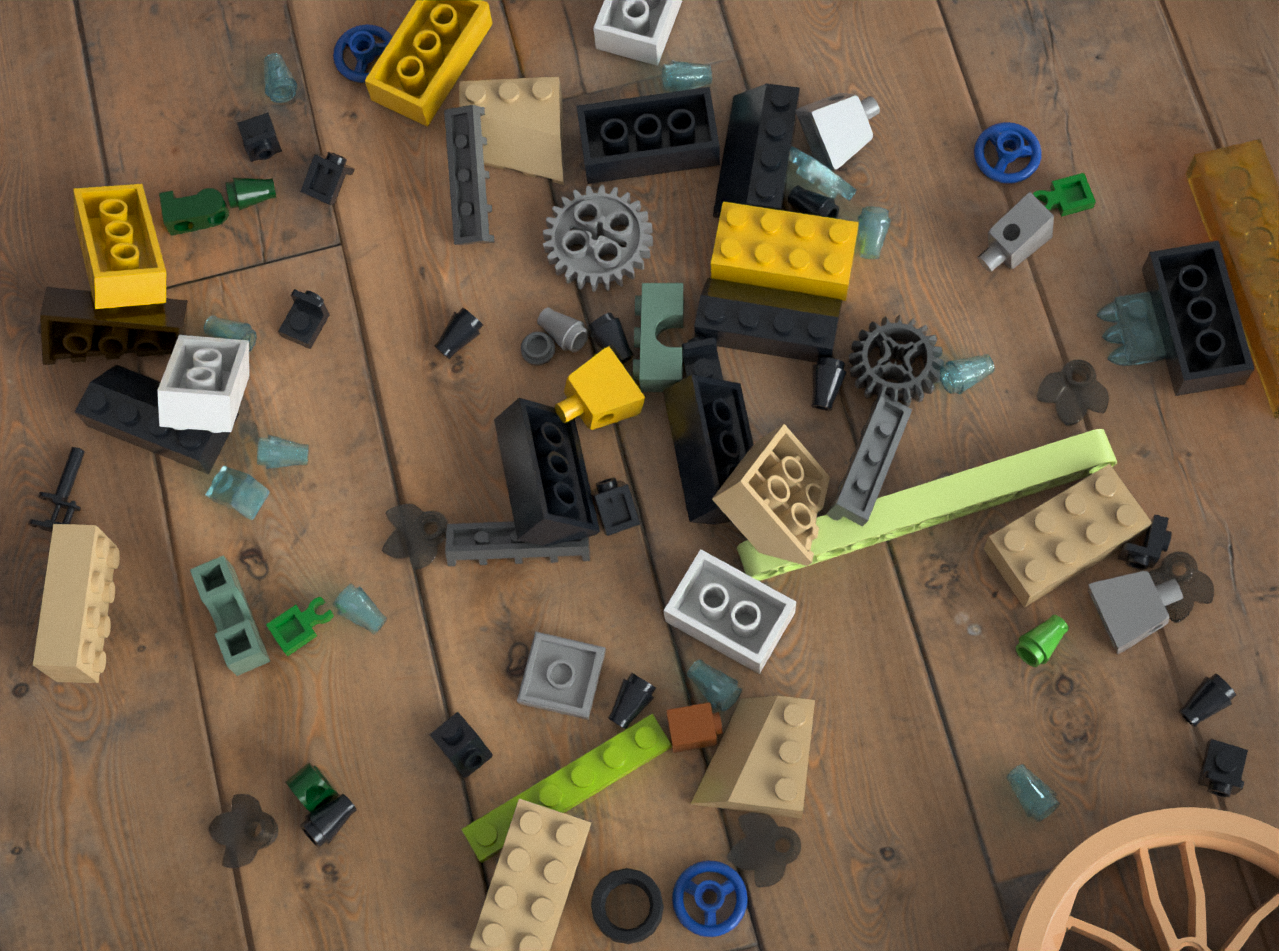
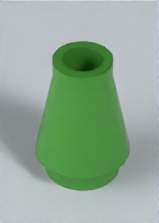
(1040, 642)

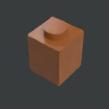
(693, 727)

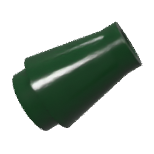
(249, 191)

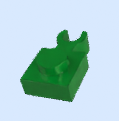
(1068, 195)
(295, 628)

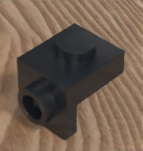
(1155, 541)
(461, 745)

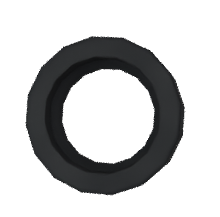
(602, 891)

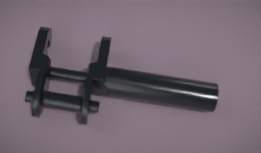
(62, 492)

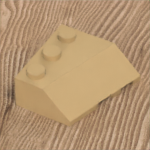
(520, 123)
(776, 497)
(761, 758)

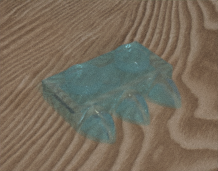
(813, 170)
(1135, 329)

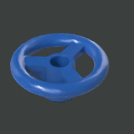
(358, 39)
(1010, 137)
(733, 883)

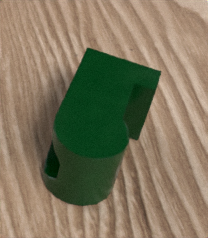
(194, 211)
(312, 787)

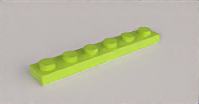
(573, 782)

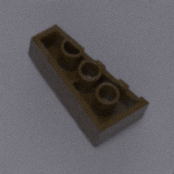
(78, 330)

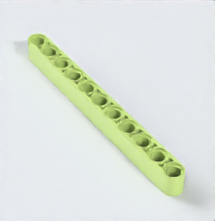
(947, 499)

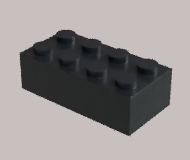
(648, 135)
(1197, 318)

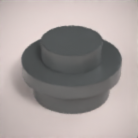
(537, 348)

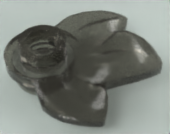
(1074, 397)
(411, 536)
(1193, 584)
(238, 830)
(758, 848)

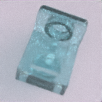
(238, 492)

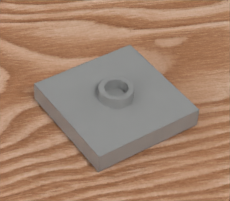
(561, 675)

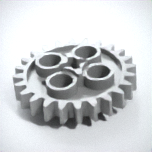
(598, 238)

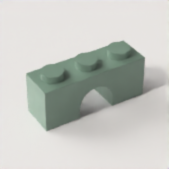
(660, 309)
(234, 622)

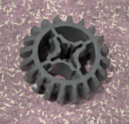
(916, 345)

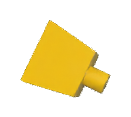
(600, 392)

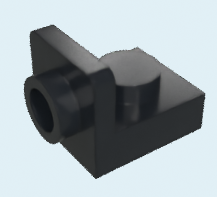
(259, 137)
(326, 177)
(304, 318)
(701, 357)
(614, 506)
(1223, 768)

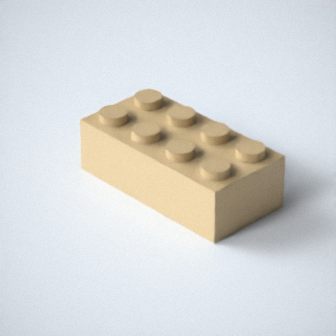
(1067, 535)
(76, 604)
(531, 880)

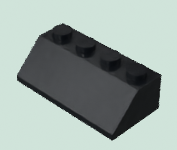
(758, 147)
(768, 320)
(127, 409)
(708, 438)
(545, 475)

